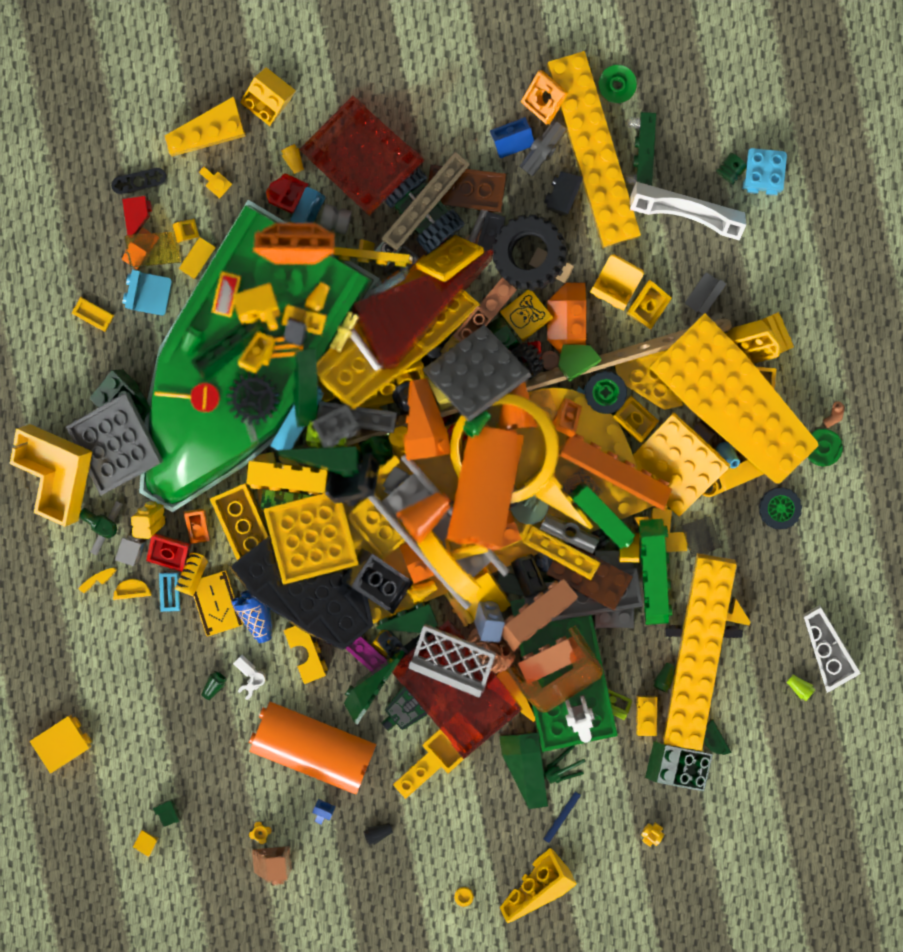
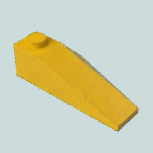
(559, 500)
(545, 883)

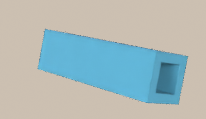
(289, 431)

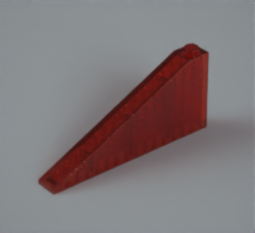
(405, 314)

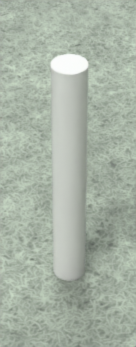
(365, 350)

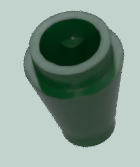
(665, 678)
(213, 685)

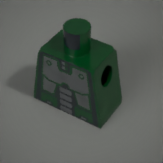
(403, 711)

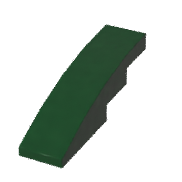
(306, 387)

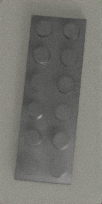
(586, 606)

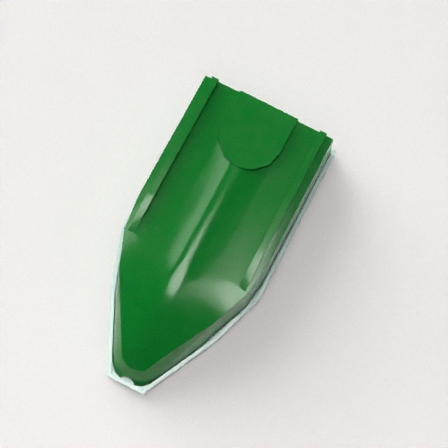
(212, 445)

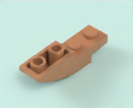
(487, 310)

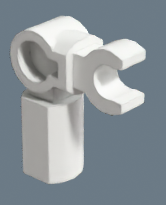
(257, 677)

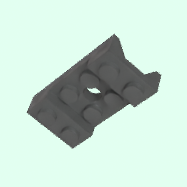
(620, 618)

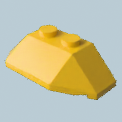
(756, 341)

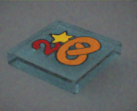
(390, 281)

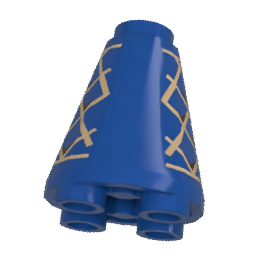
(254, 616)

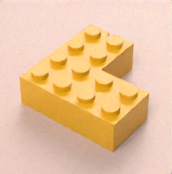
(61, 469)

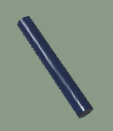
(562, 816)

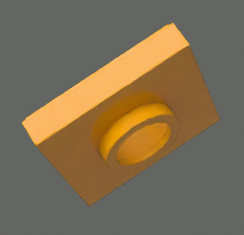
(534, 97)

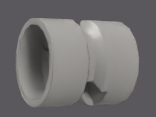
(335, 219)

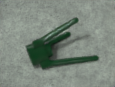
(555, 774)

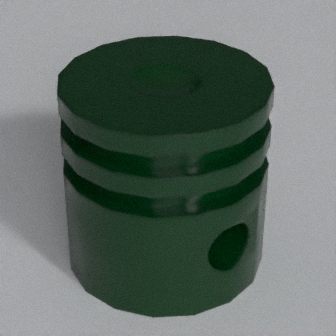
(730, 172)

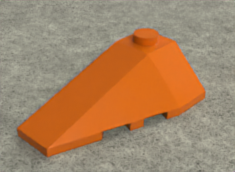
(426, 429)

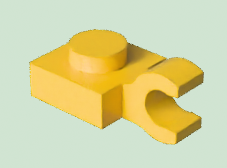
(217, 183)

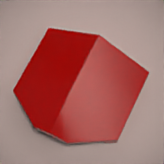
(286, 192)

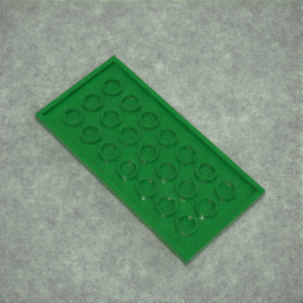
(552, 725)

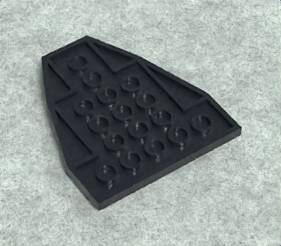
(315, 605)

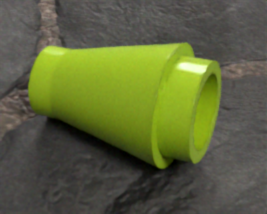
(801, 687)

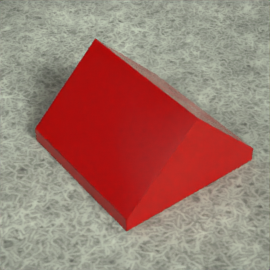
(168, 552)

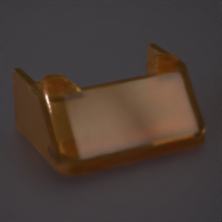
(585, 672)

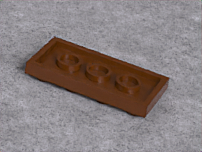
(474, 190)
(605, 587)

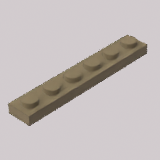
(425, 201)

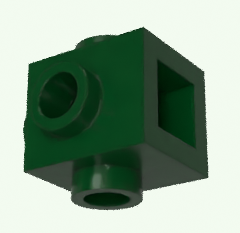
(378, 447)

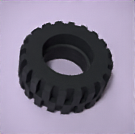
(516, 231)

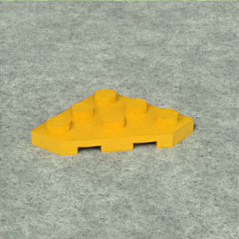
(646, 383)

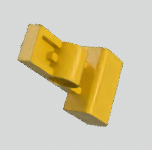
(439, 755)

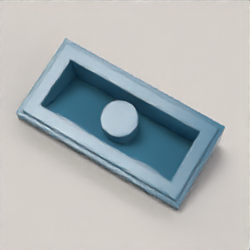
(308, 206)

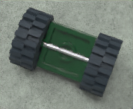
(437, 225)

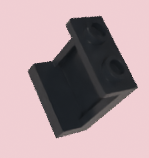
(359, 486)

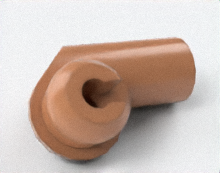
(836, 415)

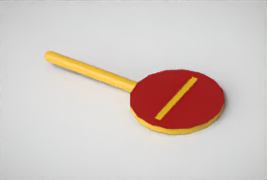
(203, 397)

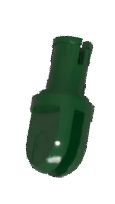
(99, 523)

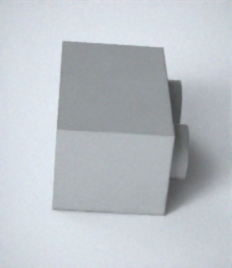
(130, 550)

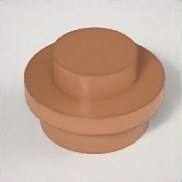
(551, 360)

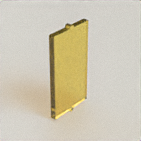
(152, 249)

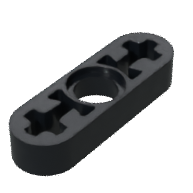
(123, 179)

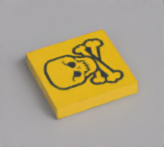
(526, 315)

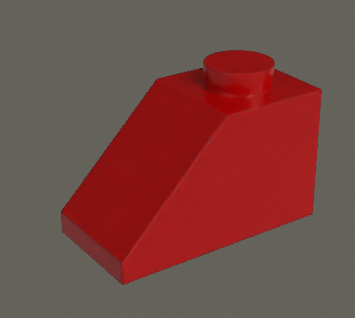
(136, 213)

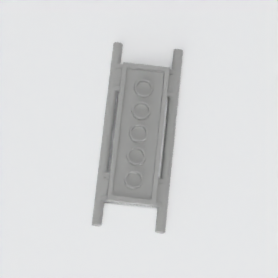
(412, 491)

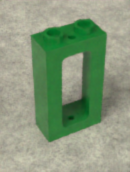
(602, 515)

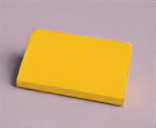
(463, 551)

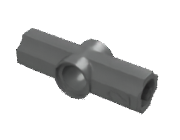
(543, 148)
(558, 527)

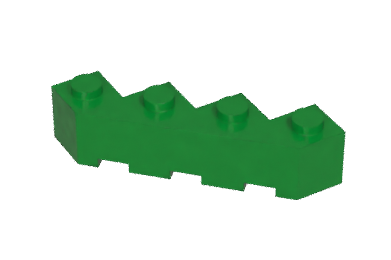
(654, 568)

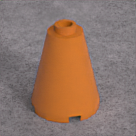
(516, 417)
(424, 515)

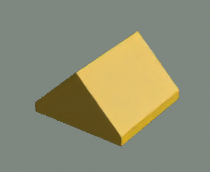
(649, 304)
(635, 419)

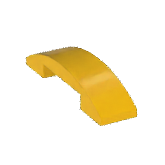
(448, 567)

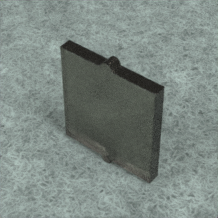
(701, 536)

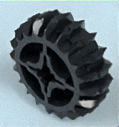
(238, 406)

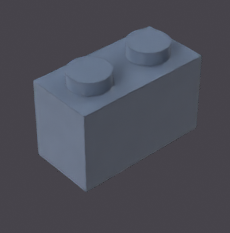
(489, 621)

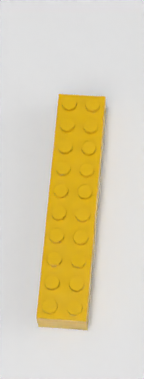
(594, 150)
(699, 651)

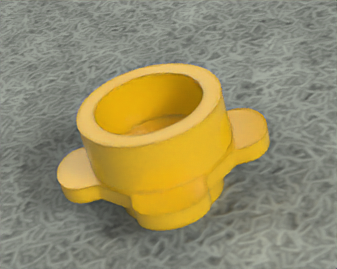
(255, 833)

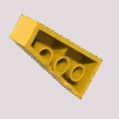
(206, 130)
(286, 476)

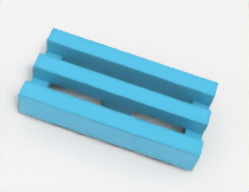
(177, 593)

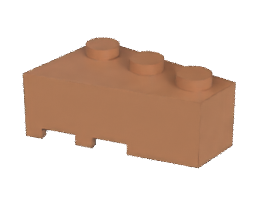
(548, 660)

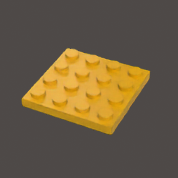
(682, 460)
(310, 538)

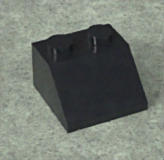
(563, 193)

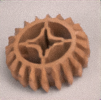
(504, 654)

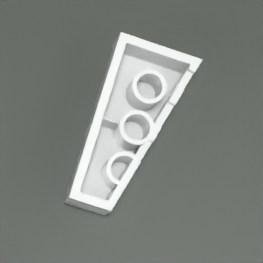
(831, 654)

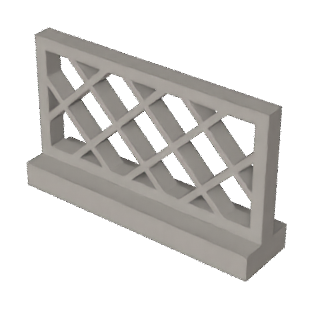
(451, 675)

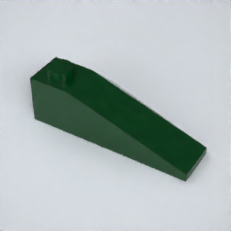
(338, 459)

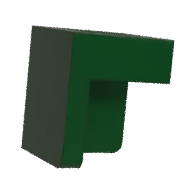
(167, 813)

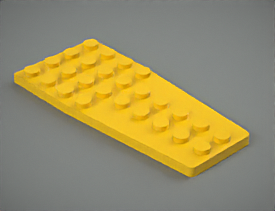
(353, 377)
(734, 399)

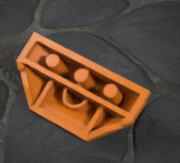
(294, 243)
(568, 315)

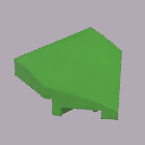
(577, 360)

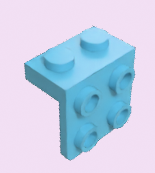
(765, 171)
(147, 293)

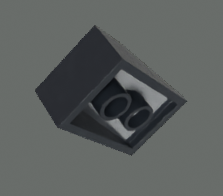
(377, 581)

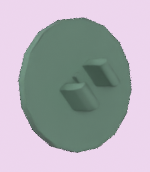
(530, 510)

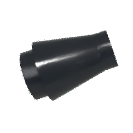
(377, 833)

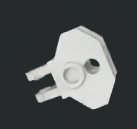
(580, 719)

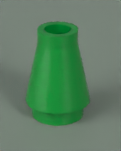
(191, 339)
(475, 426)

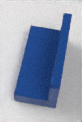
(512, 137)

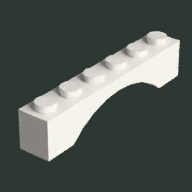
(657, 200)

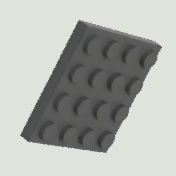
(476, 373)
(117, 442)

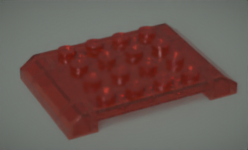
(361, 155)
(458, 714)

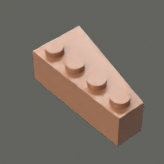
(537, 614)
(272, 864)

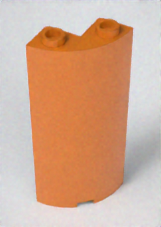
(485, 488)
(312, 747)

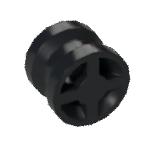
(604, 538)

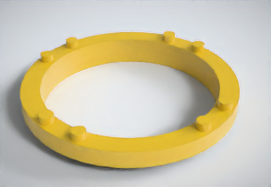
(551, 442)

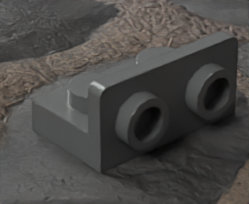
(335, 426)

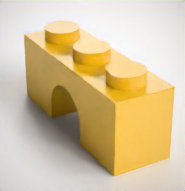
(313, 667)

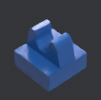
(323, 810)

